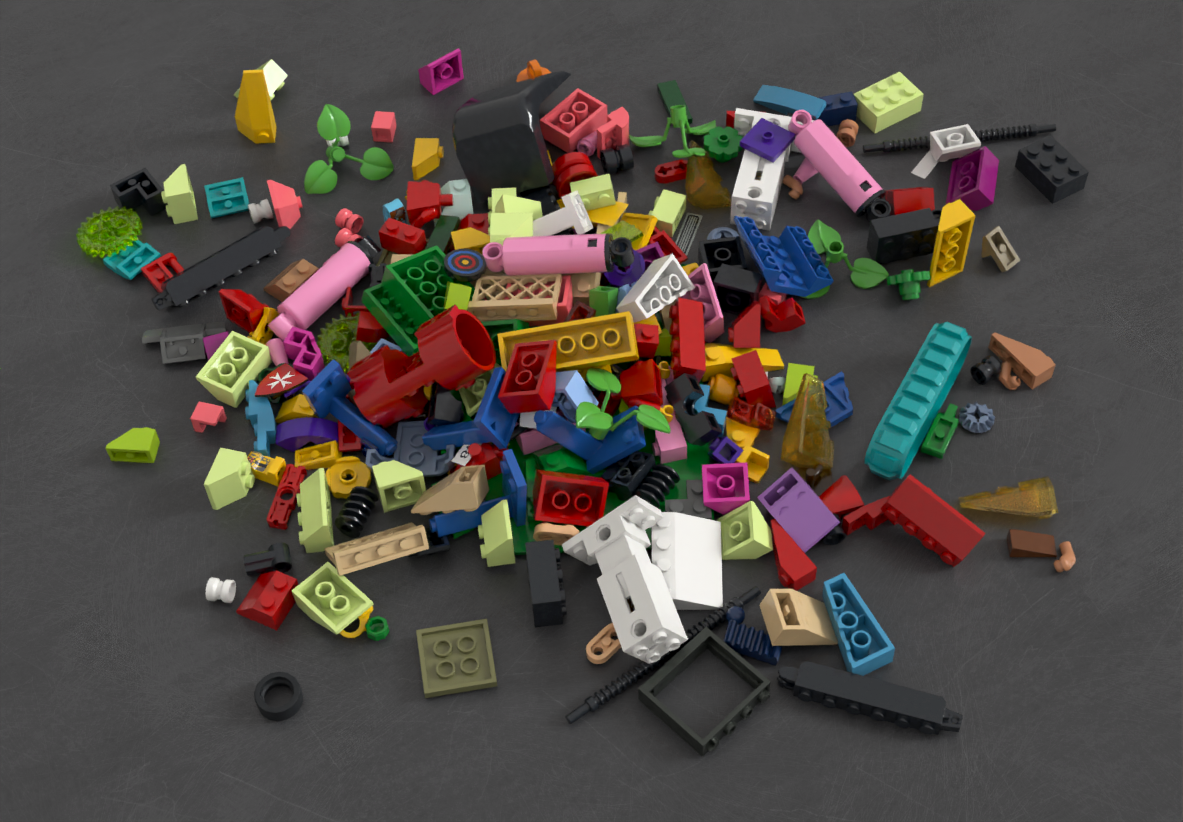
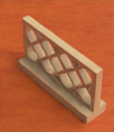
(516, 308)
(377, 548)

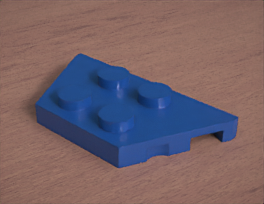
(837, 397)

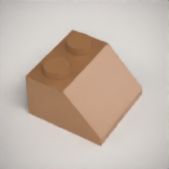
(290, 279)

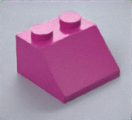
(442, 72)
(725, 486)

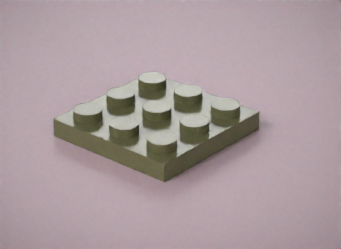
(456, 658)

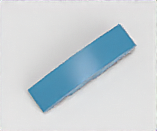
(789, 101)

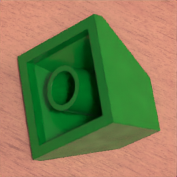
(560, 459)

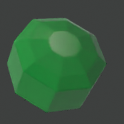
(377, 628)

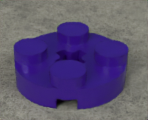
(618, 278)

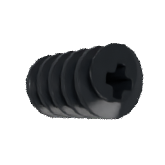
(657, 484)
(355, 511)

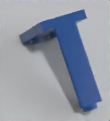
(327, 395)
(491, 423)
(597, 453)
(514, 491)

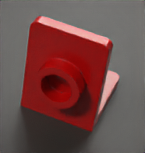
(348, 302)

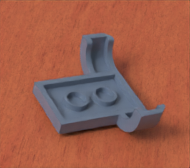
(414, 452)

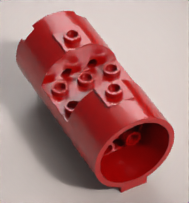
(451, 351)

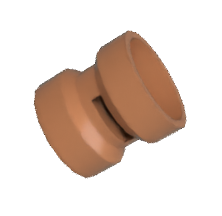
(847, 132)

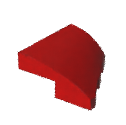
(842, 497)

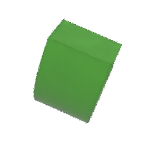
(603, 300)

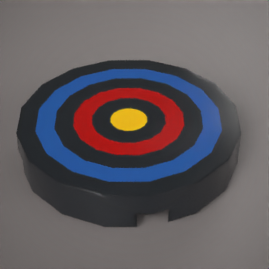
(465, 265)

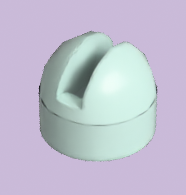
(777, 383)

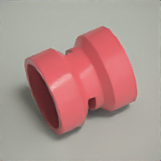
(348, 220)
(346, 235)

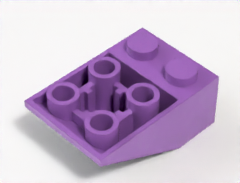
(798, 509)

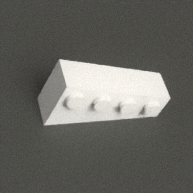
(656, 288)

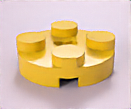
(343, 466)

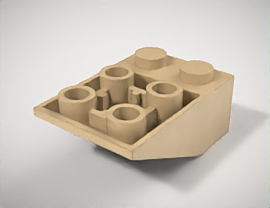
(458, 491)
(796, 619)

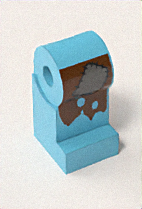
(395, 211)

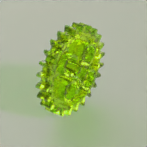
(109, 231)
(336, 339)

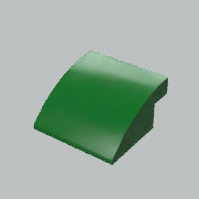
(410, 295)

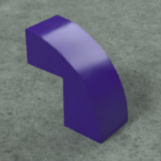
(299, 431)

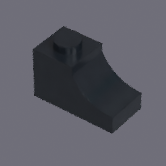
(443, 407)

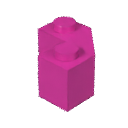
(302, 348)

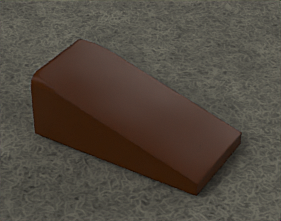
(1030, 544)

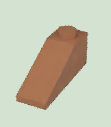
(1027, 362)

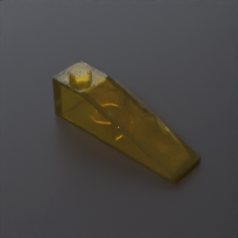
(704, 184)
(807, 431)
(1030, 498)

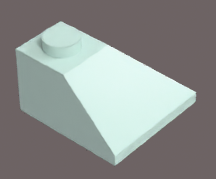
(461, 199)

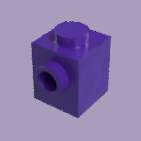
(724, 450)

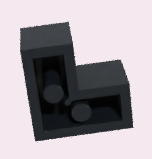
(138, 190)

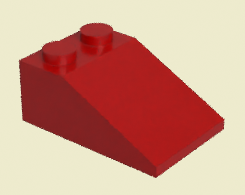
(530, 377)

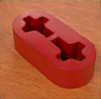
(672, 171)

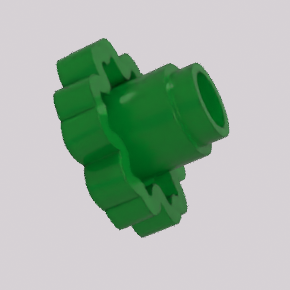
(722, 143)
(909, 282)

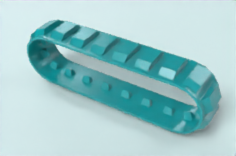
(917, 401)

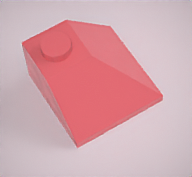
(284, 203)

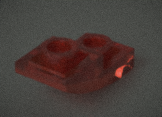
(753, 416)

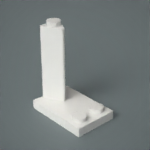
(571, 215)

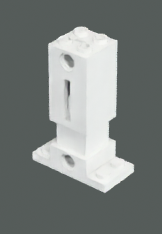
(758, 178)
(629, 581)

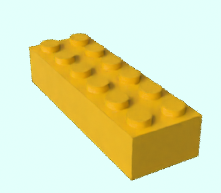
(580, 342)

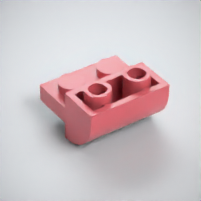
(614, 132)

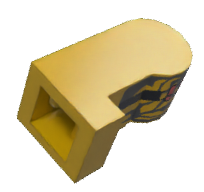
(267, 468)

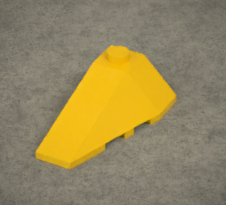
(254, 109)
(720, 356)

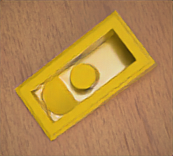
(318, 456)

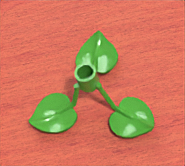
(679, 120)
(319, 176)
(865, 272)
(600, 423)

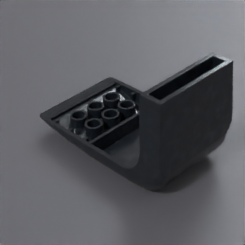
(502, 138)

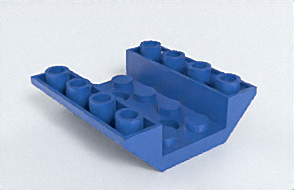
(785, 262)

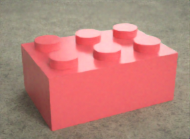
(573, 120)

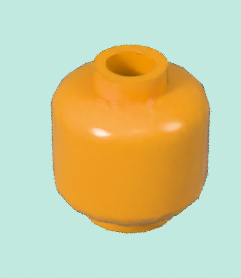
(722, 388)

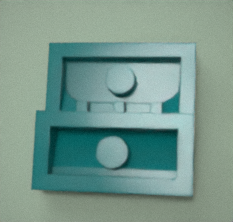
(227, 197)
(130, 262)

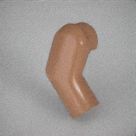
(795, 185)
(1006, 379)
(1067, 559)

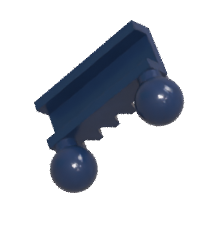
(747, 640)

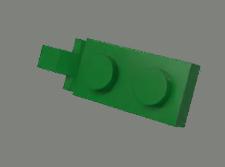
(941, 432)
(529, 476)

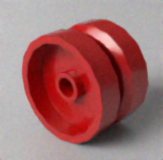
(571, 168)

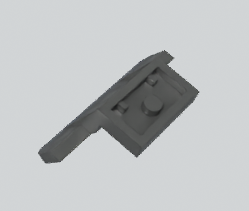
(183, 342)

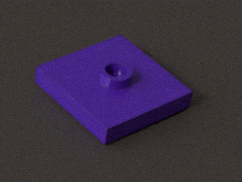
(767, 140)

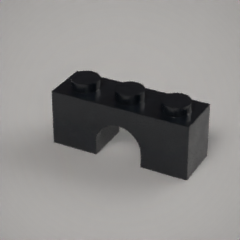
(682, 395)

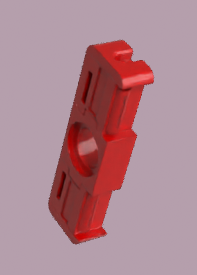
(281, 509)

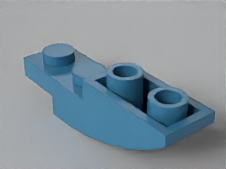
(262, 420)

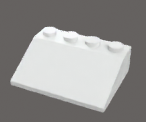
(689, 559)

